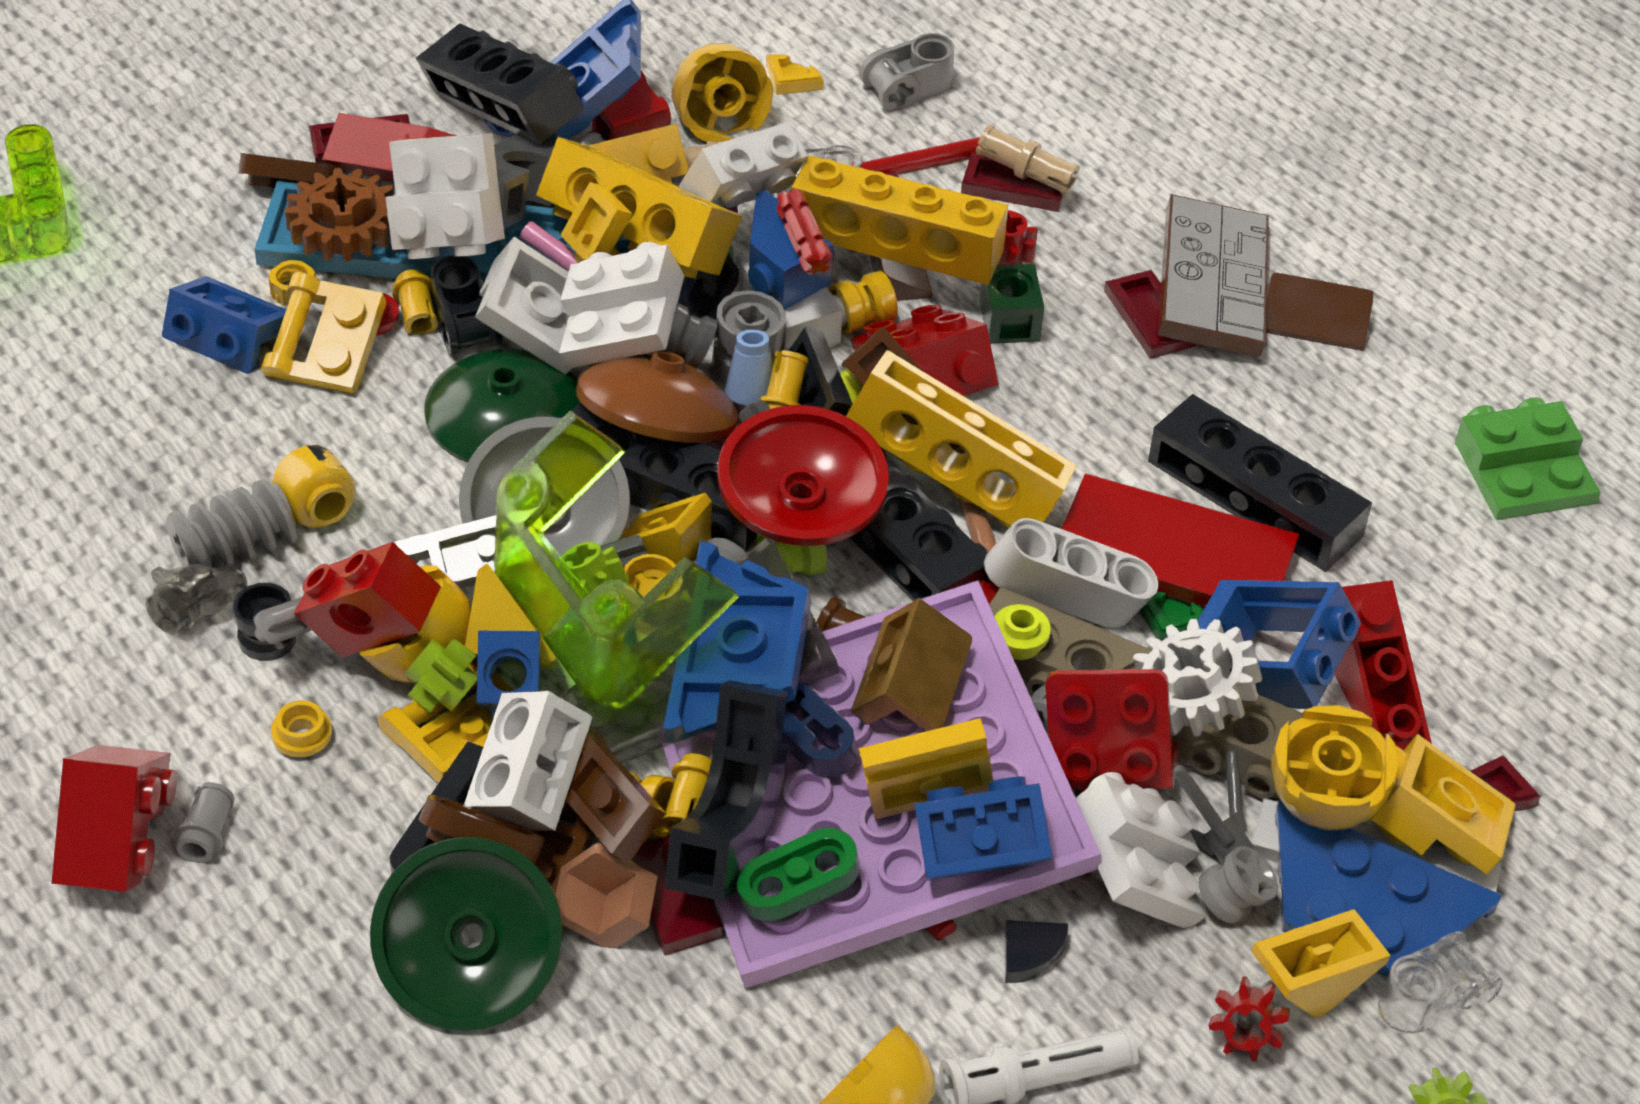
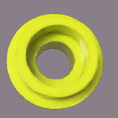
(1024, 630)

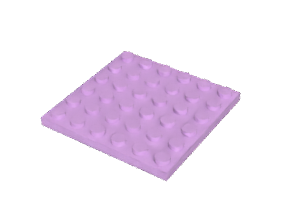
(892, 885)

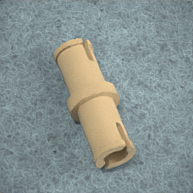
(1027, 159)

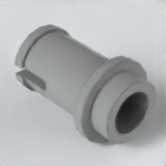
(204, 823)

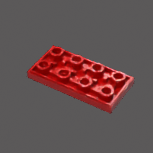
(1179, 540)

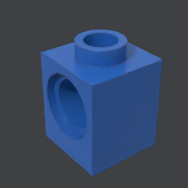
(503, 647)

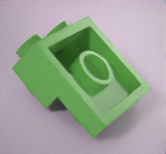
(1526, 458)

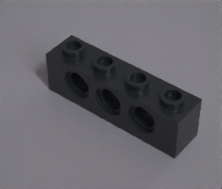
(501, 83)
(669, 472)
(1259, 480)
(919, 542)

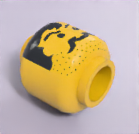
(315, 486)

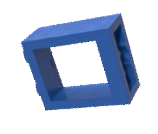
(1291, 606)

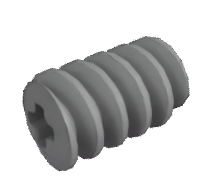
(232, 525)

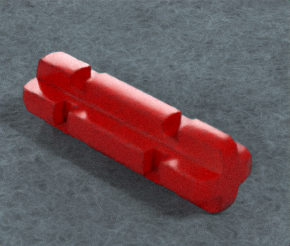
(804, 232)

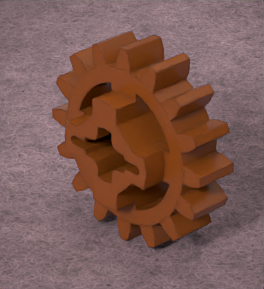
(339, 214)

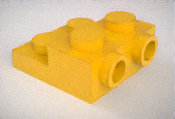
(1447, 803)

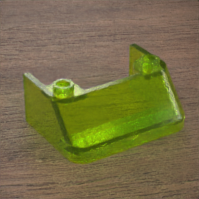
(613, 636)

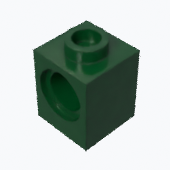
(1013, 304)

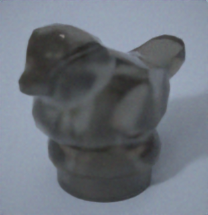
(192, 594)

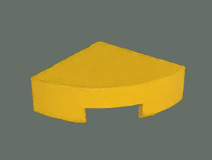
(792, 77)

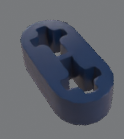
(820, 721)

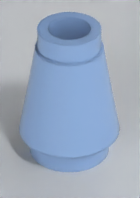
(749, 368)

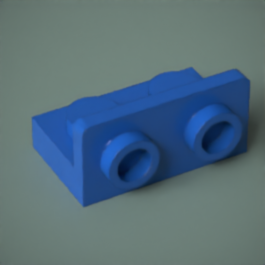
(220, 322)
(982, 829)

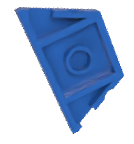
(604, 64)
(751, 642)
(1393, 892)

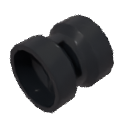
(245, 607)

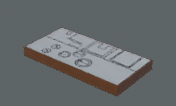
(1214, 276)

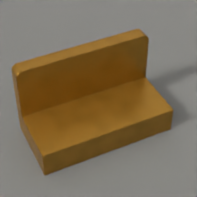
(913, 667)

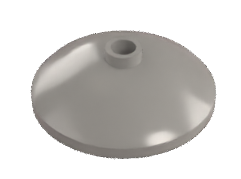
(594, 517)

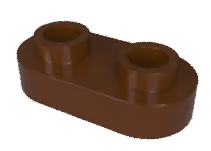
(268, 170)
(453, 819)

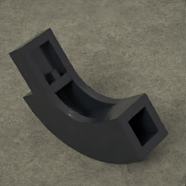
(738, 797)

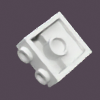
(746, 165)
(444, 195)
(525, 303)
(620, 304)
(1143, 849)

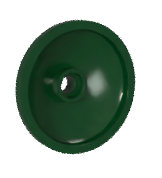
(491, 392)
(421, 926)

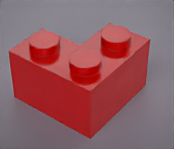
(105, 816)

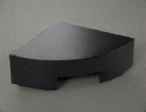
(1032, 948)

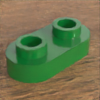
(797, 874)

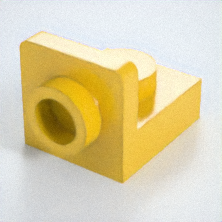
(596, 223)

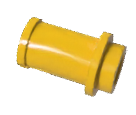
(414, 293)
(785, 379)
(690, 780)

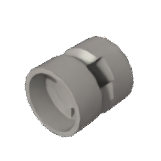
(745, 312)

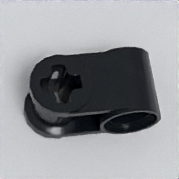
(456, 302)

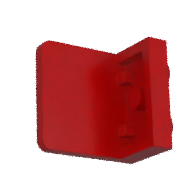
(943, 346)
(1112, 725)

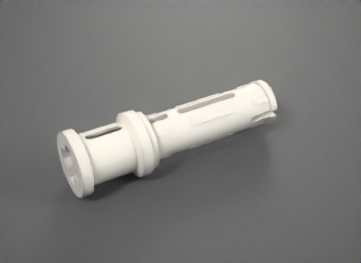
(1009, 1074)

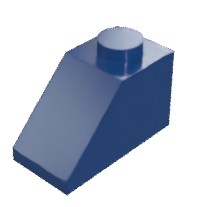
(773, 261)

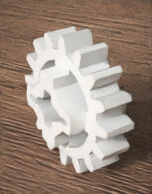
(1200, 676)

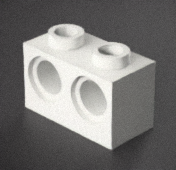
(529, 759)

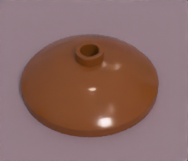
(658, 398)

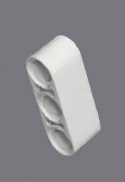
(1071, 573)

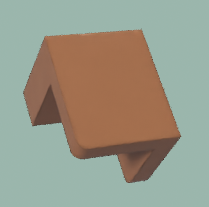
(605, 896)

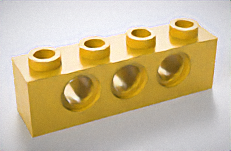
(657, 207)
(904, 219)
(951, 418)

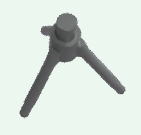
(1224, 834)

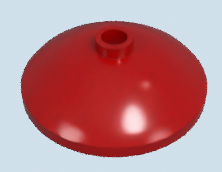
(806, 456)

